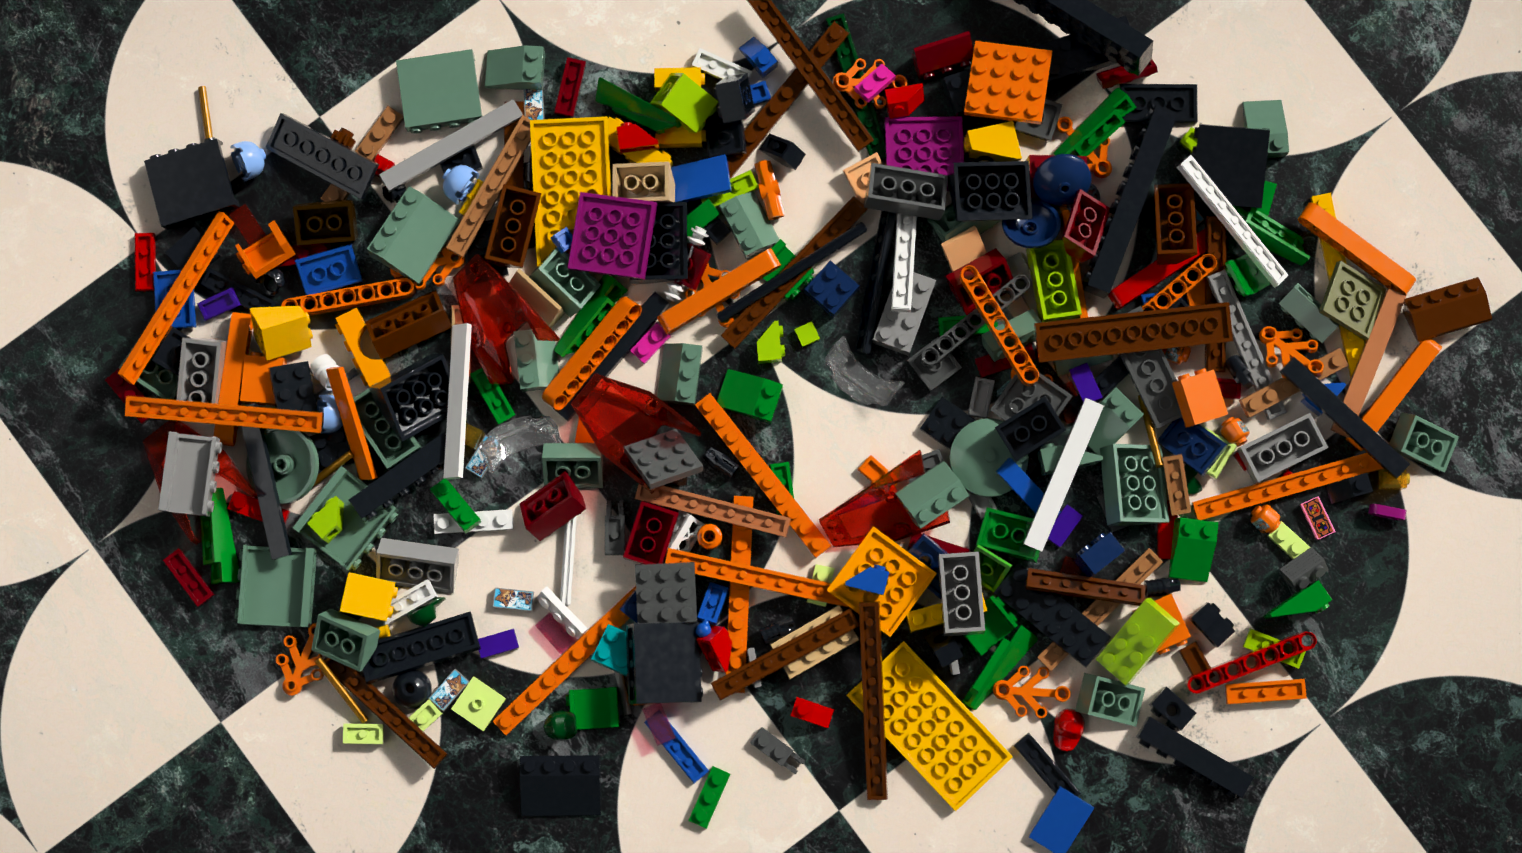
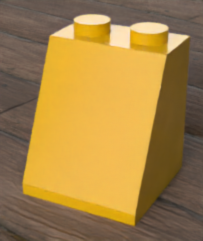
(994, 141)
(281, 330)
(368, 597)

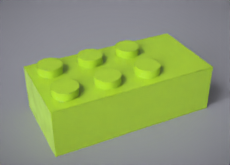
(1053, 282)
(1137, 641)

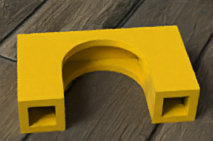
(674, 136)

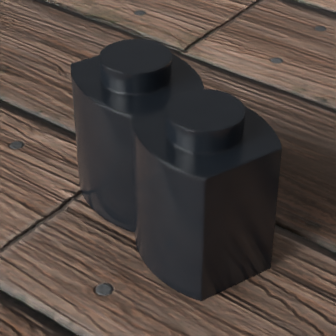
(1212, 624)

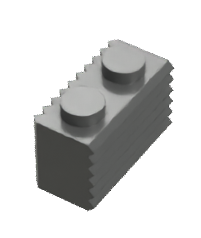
(1304, 569)

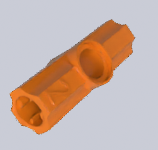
(769, 190)

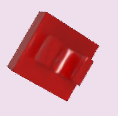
(384, 164)

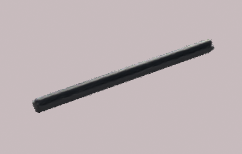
(791, 272)

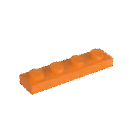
(1265, 691)

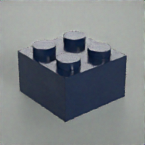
(831, 289)
(1101, 553)

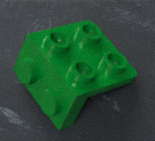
(1246, 276)

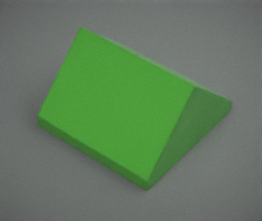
(992, 568)

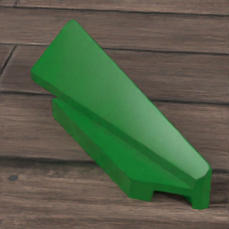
(634, 108)
(1098, 125)
(1275, 236)
(590, 315)
(218, 542)
(999, 665)

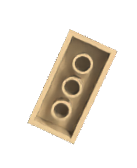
(820, 654)

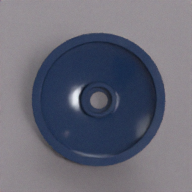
(1059, 172)
(1044, 227)

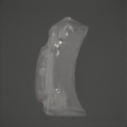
(856, 379)
(516, 436)

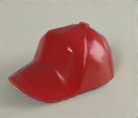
(1068, 729)

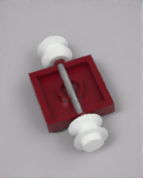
(697, 264)

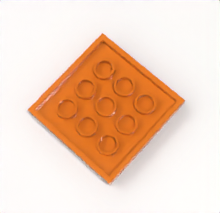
(1008, 82)

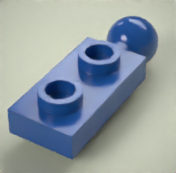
(711, 608)

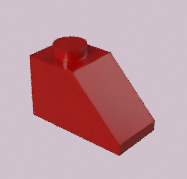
(903, 100)
(633, 138)
(717, 648)
(812, 712)

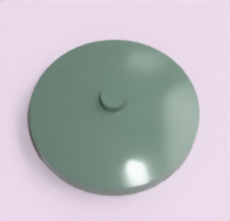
(978, 455)
(293, 463)

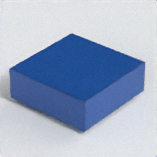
(760, 92)
(563, 240)

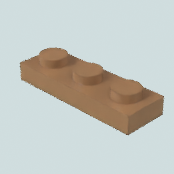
(1176, 484)

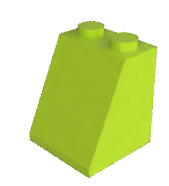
(685, 101)

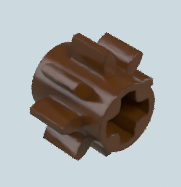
(344, 137)

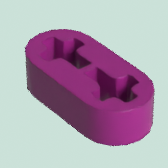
(1387, 512)

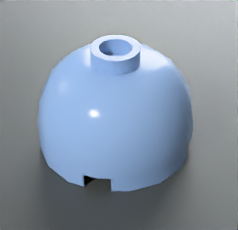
(248, 159)
(459, 182)
(331, 418)

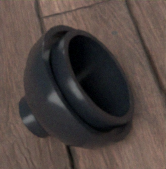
(421, 692)

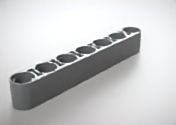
(969, 329)

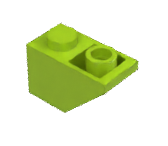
(769, 345)
(328, 520)

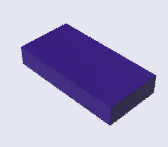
(218, 304)
(1085, 383)
(1064, 525)
(498, 643)

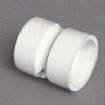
(319, 367)

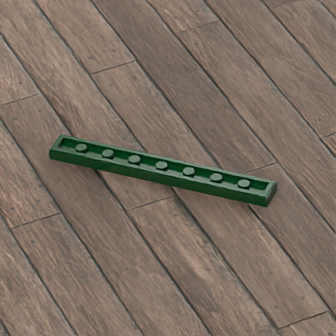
(847, 56)

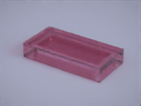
(555, 633)
(658, 723)

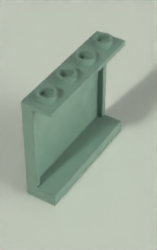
(439, 90)
(357, 535)
(276, 590)

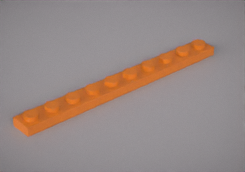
(176, 298)
(223, 414)
(762, 475)
(1284, 486)
(756, 577)
(739, 593)
(560, 670)

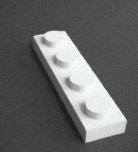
(490, 521)

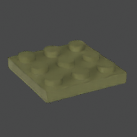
(1352, 300)

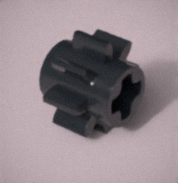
(394, 195)

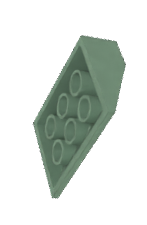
(413, 235)
(1133, 486)

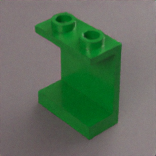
(785, 256)
(997, 625)
(594, 707)

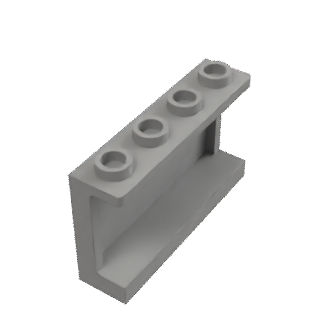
(190, 474)

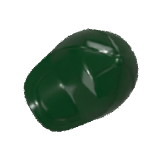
(426, 613)
(560, 725)

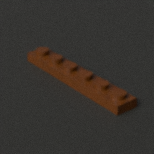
(1085, 587)

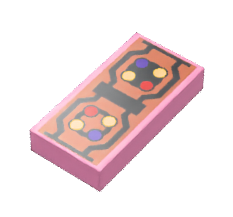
(1317, 518)

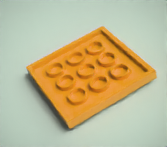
(904, 586)

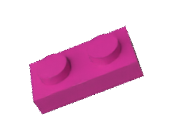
(875, 83)
(650, 343)

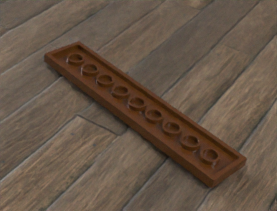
(1133, 332)

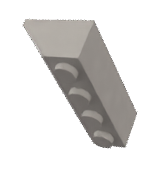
(201, 369)
(415, 562)

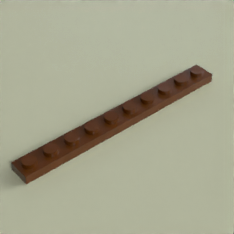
(812, 73)
(786, 96)
(756, 312)
(873, 700)

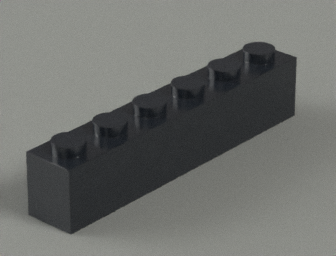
(400, 479)
(1193, 756)

